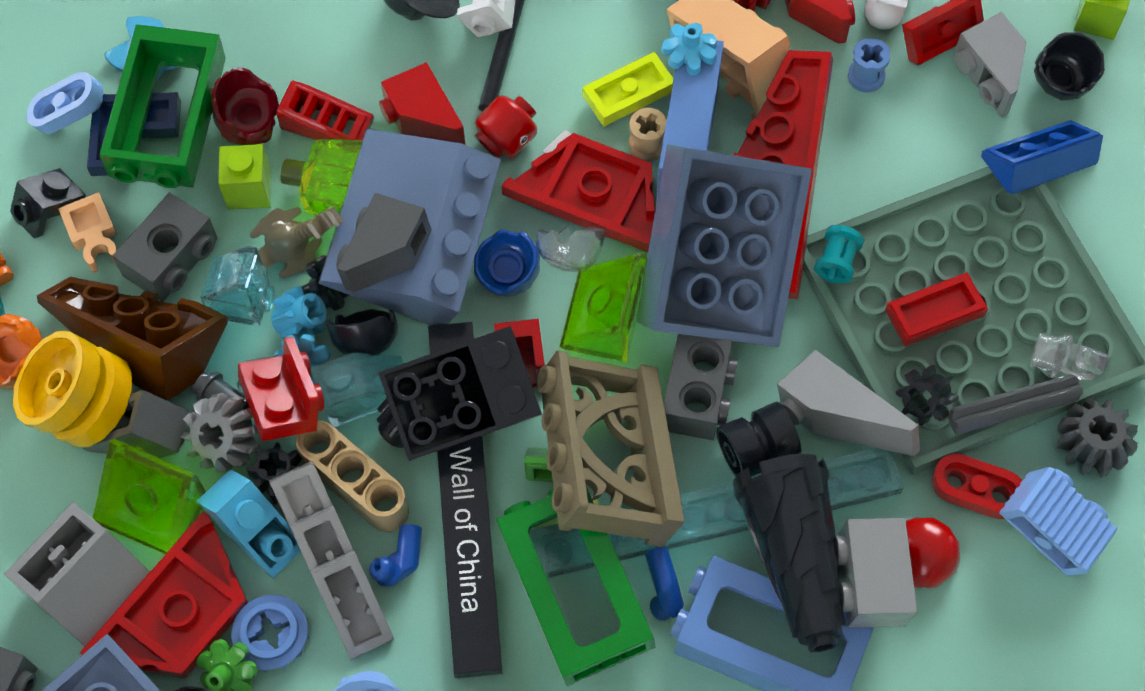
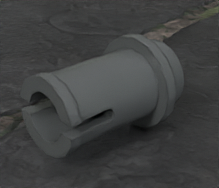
(213, 383)

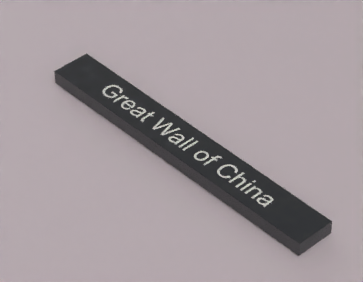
(467, 541)

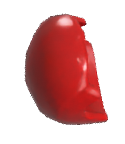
(932, 551)

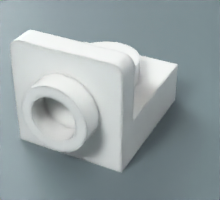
(487, 16)

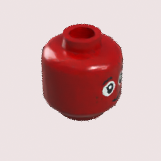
(506, 126)

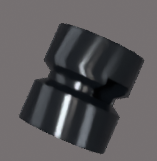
(763, 438)

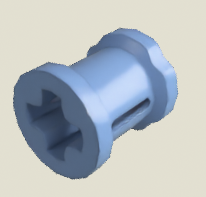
(869, 65)

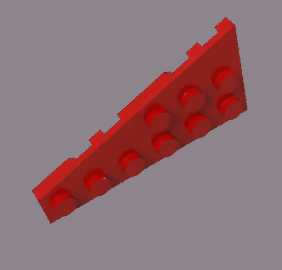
(792, 127)

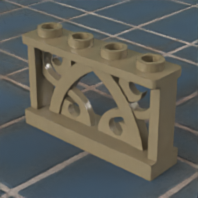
(575, 465)

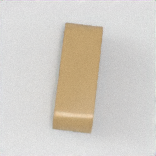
(365, 492)

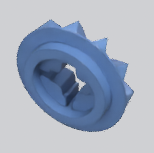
(281, 613)

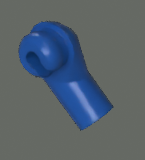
(403, 562)
(669, 597)

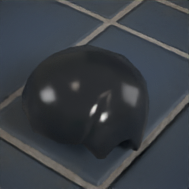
(1069, 66)
(363, 332)

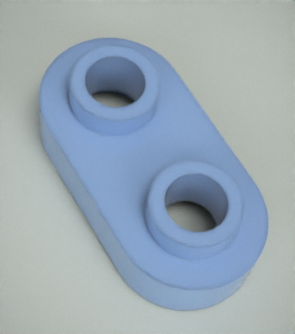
(65, 103)

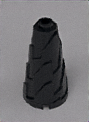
(795, 537)

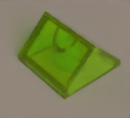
(605, 308)
(146, 497)

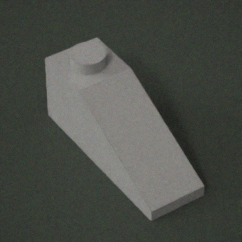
(843, 408)

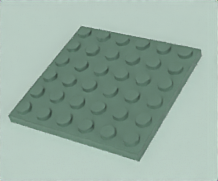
(1028, 275)

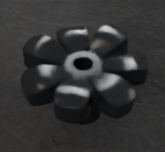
(329, 296)

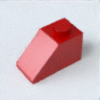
(420, 106)

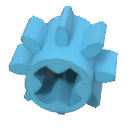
(298, 314)

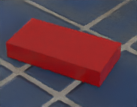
(936, 309)

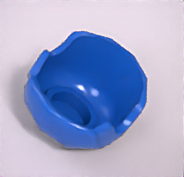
(507, 263)

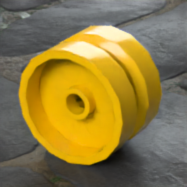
(72, 389)

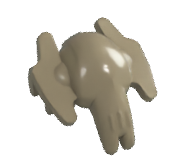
(289, 240)

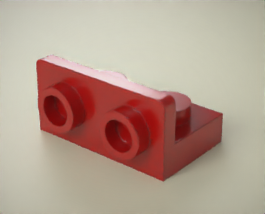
(282, 393)

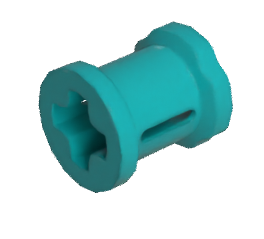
(839, 254)

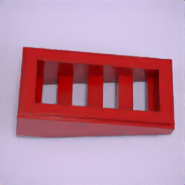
(312, 99)

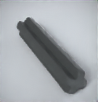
(1015, 404)

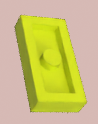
(628, 89)

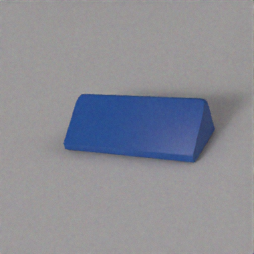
(1043, 155)

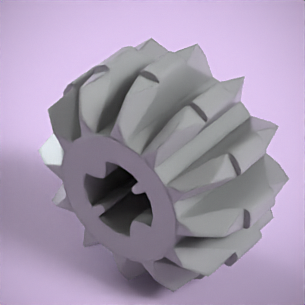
(205, 424)

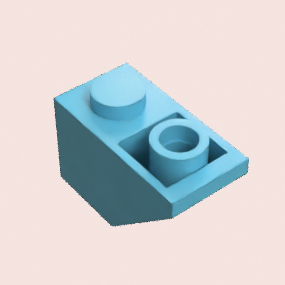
(250, 522)

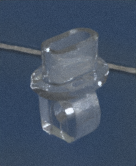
(1063, 355)

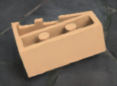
(750, 47)

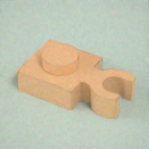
(89, 228)

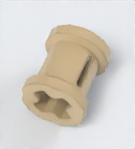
(647, 133)

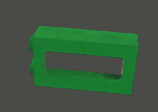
(147, 54)
(574, 660)

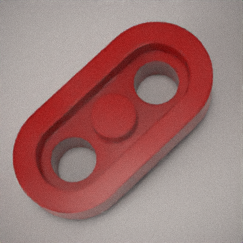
(978, 484)

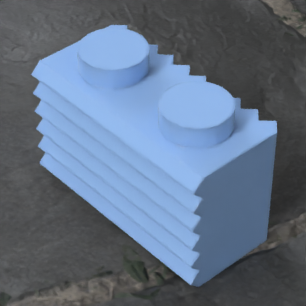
(1059, 520)

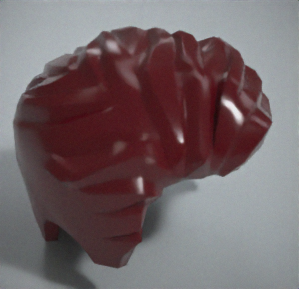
(244, 107)

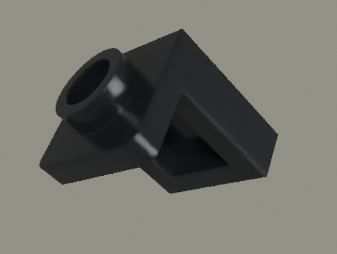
(40, 198)

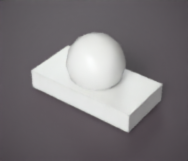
(885, 13)

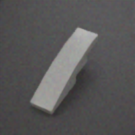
(331, 560)

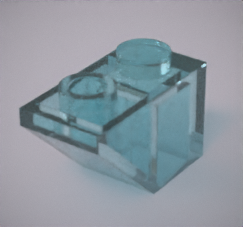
(239, 286)

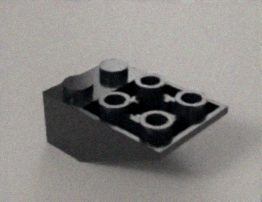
(460, 393)

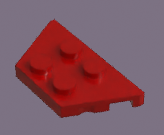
(591, 188)
(178, 605)

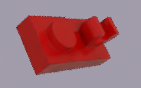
(940, 28)

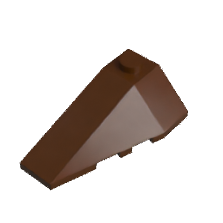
(159, 340)

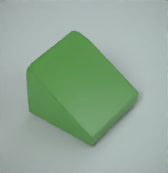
(536, 465)

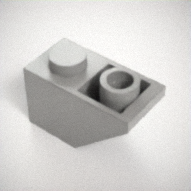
(993, 60)

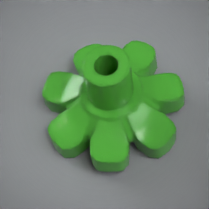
(226, 667)

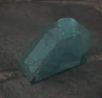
(352, 385)

